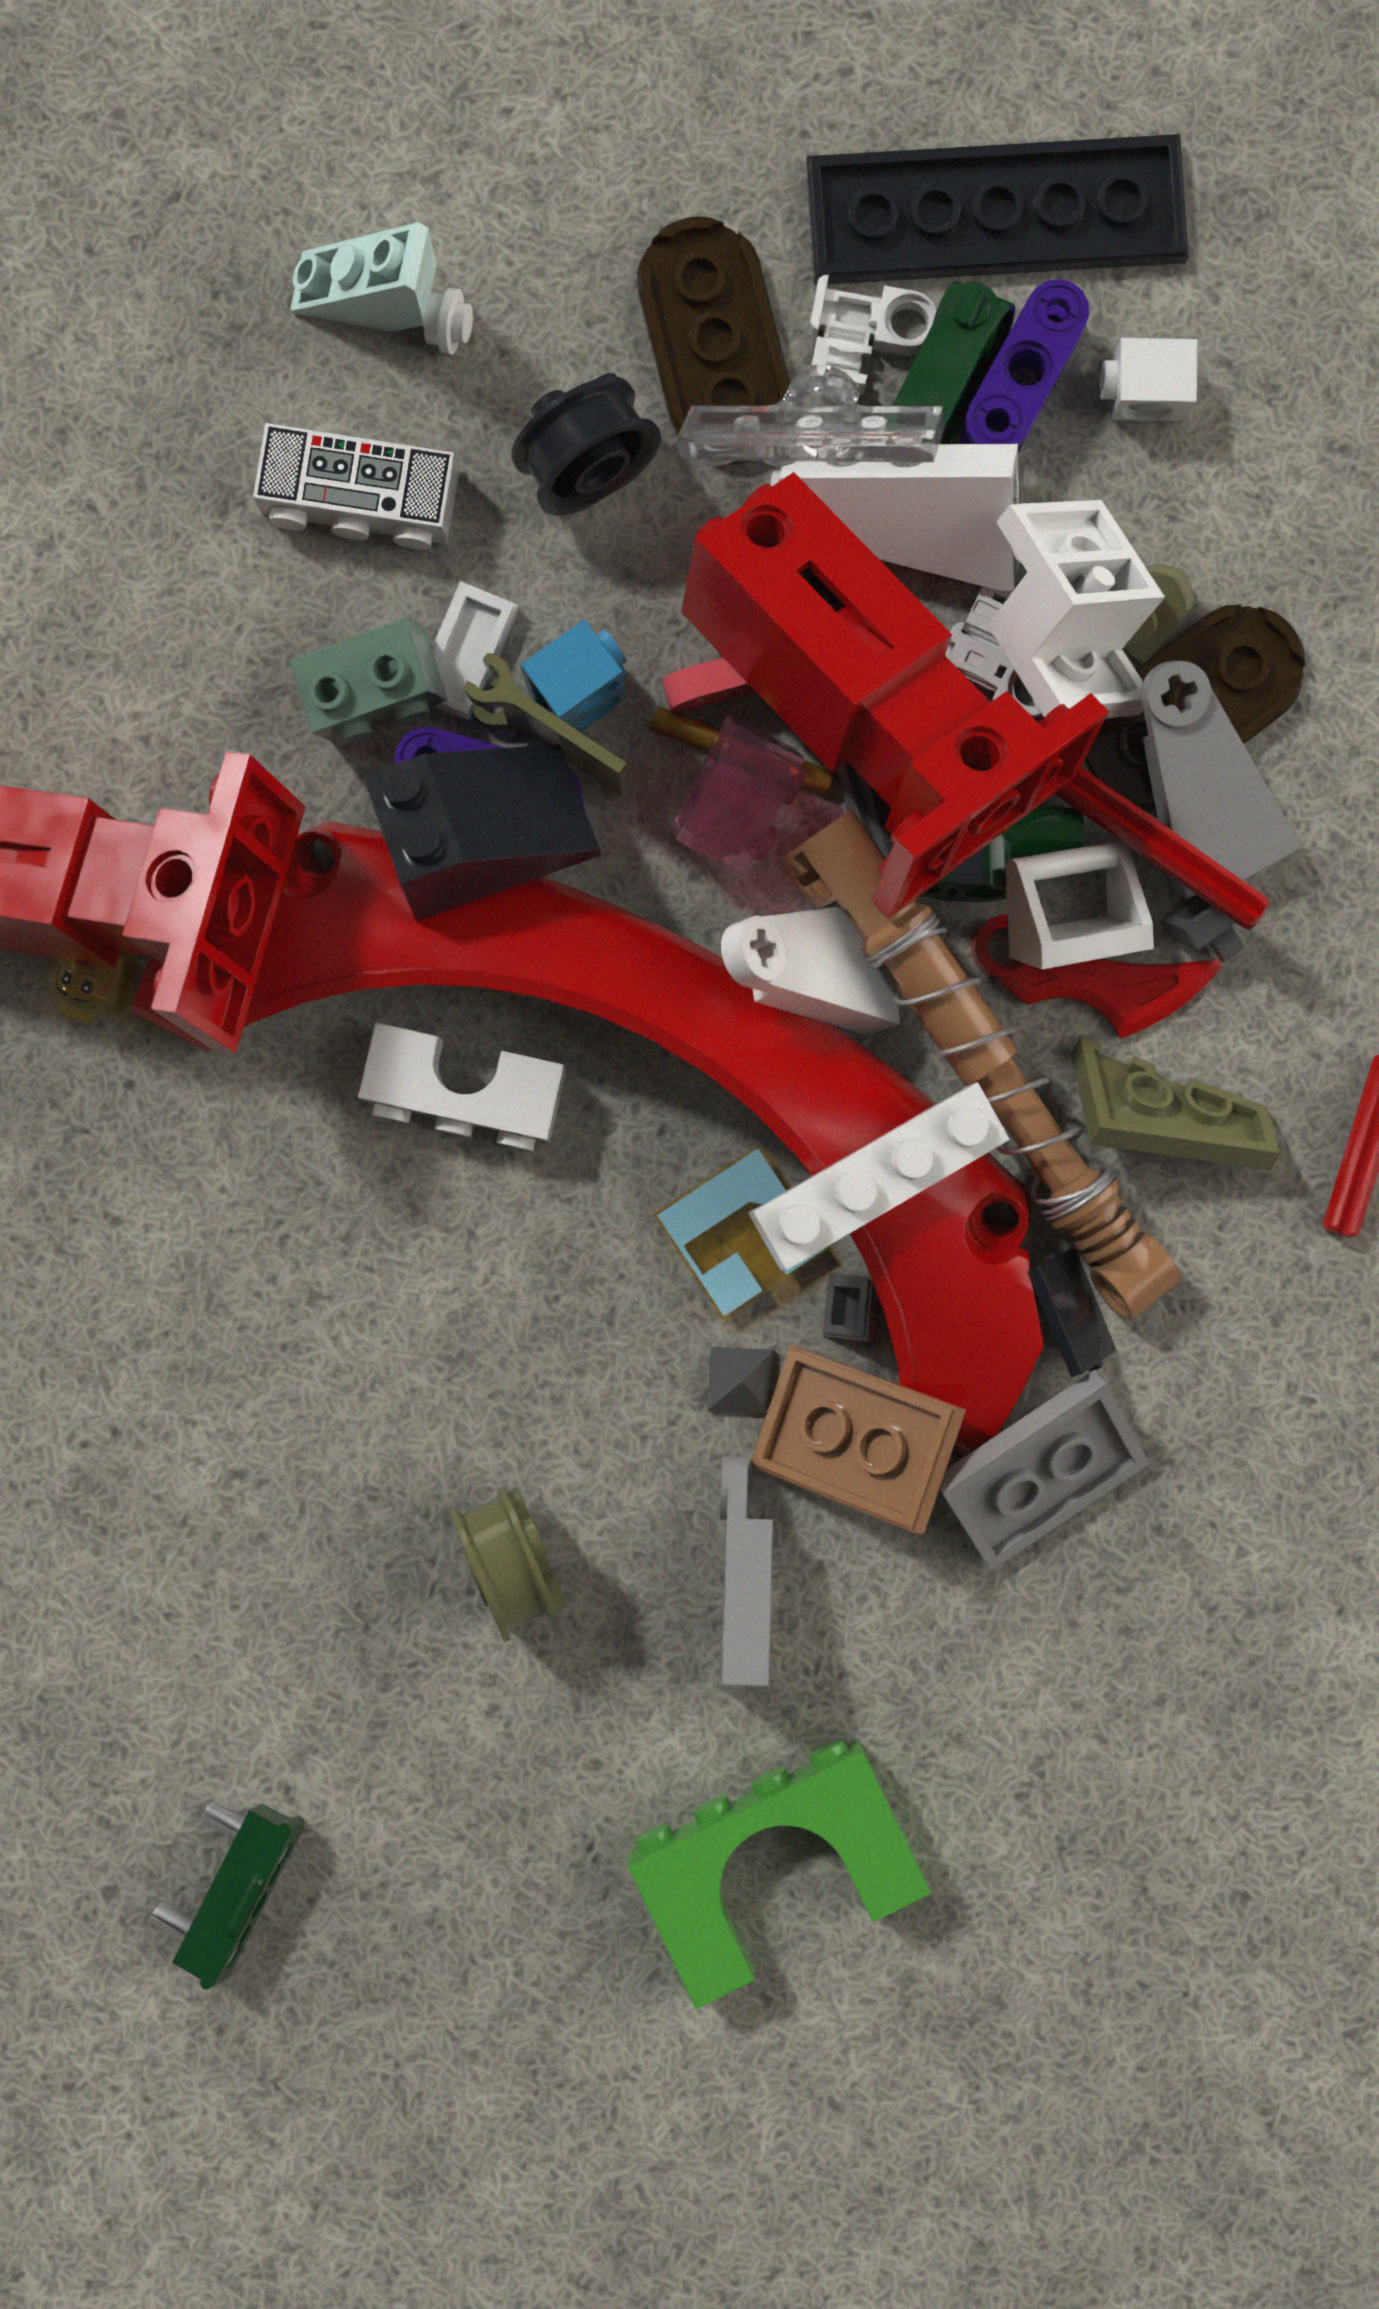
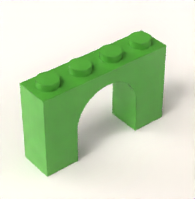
(684, 1867)

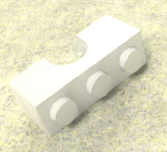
(405, 1079)

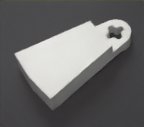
(811, 968)

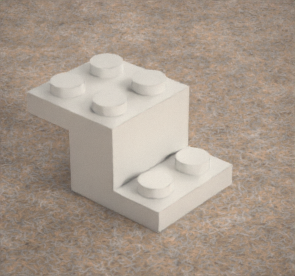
(1074, 606)

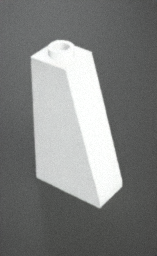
(928, 514)

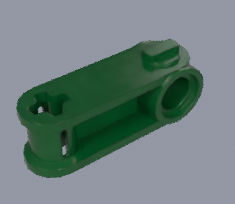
(957, 353)

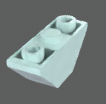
(368, 280)

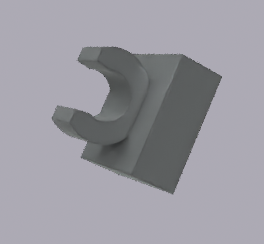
(1202, 925)

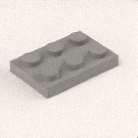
(1042, 1470)

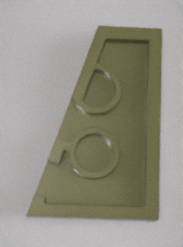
(1149, 1114)

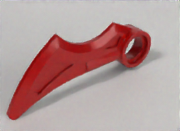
(1123, 992)

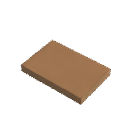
(857, 1439)

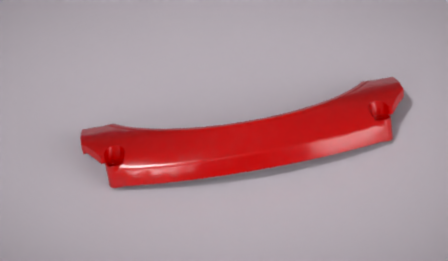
(941, 1267)

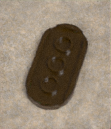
(709, 320)
(1245, 670)

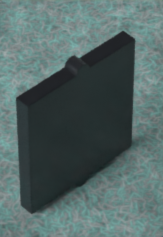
(1072, 1311)

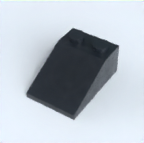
(479, 822)

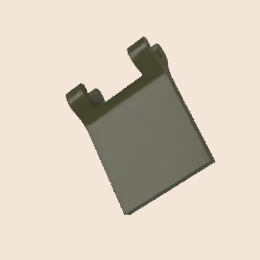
(543, 726)

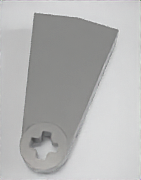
(1207, 780)
(745, 1586)

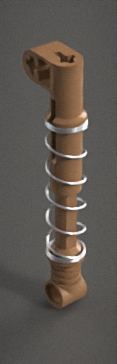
(1083, 1201)

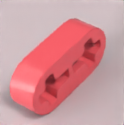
(704, 685)

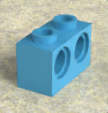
(577, 676)

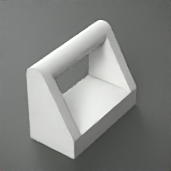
(1123, 930)

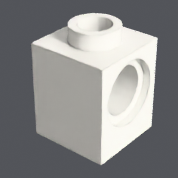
(1151, 379)

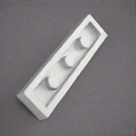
(878, 1176)

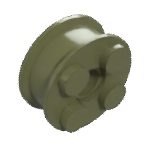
(509, 1561)

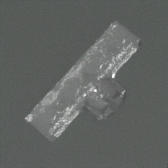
(813, 424)

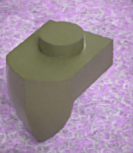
(1166, 616)

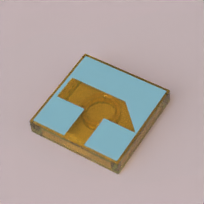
(720, 1239)

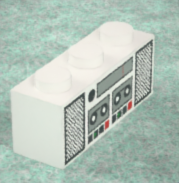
(356, 486)

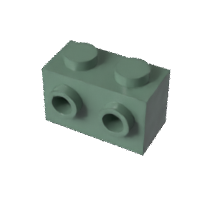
(369, 682)

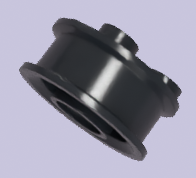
(584, 444)

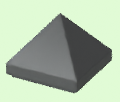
(851, 1308)
(740, 1380)

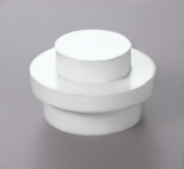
(447, 320)

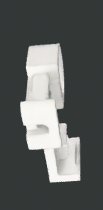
(855, 319)
(978, 651)

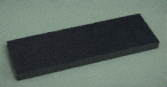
(997, 209)

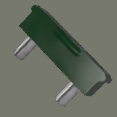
(236, 1894)

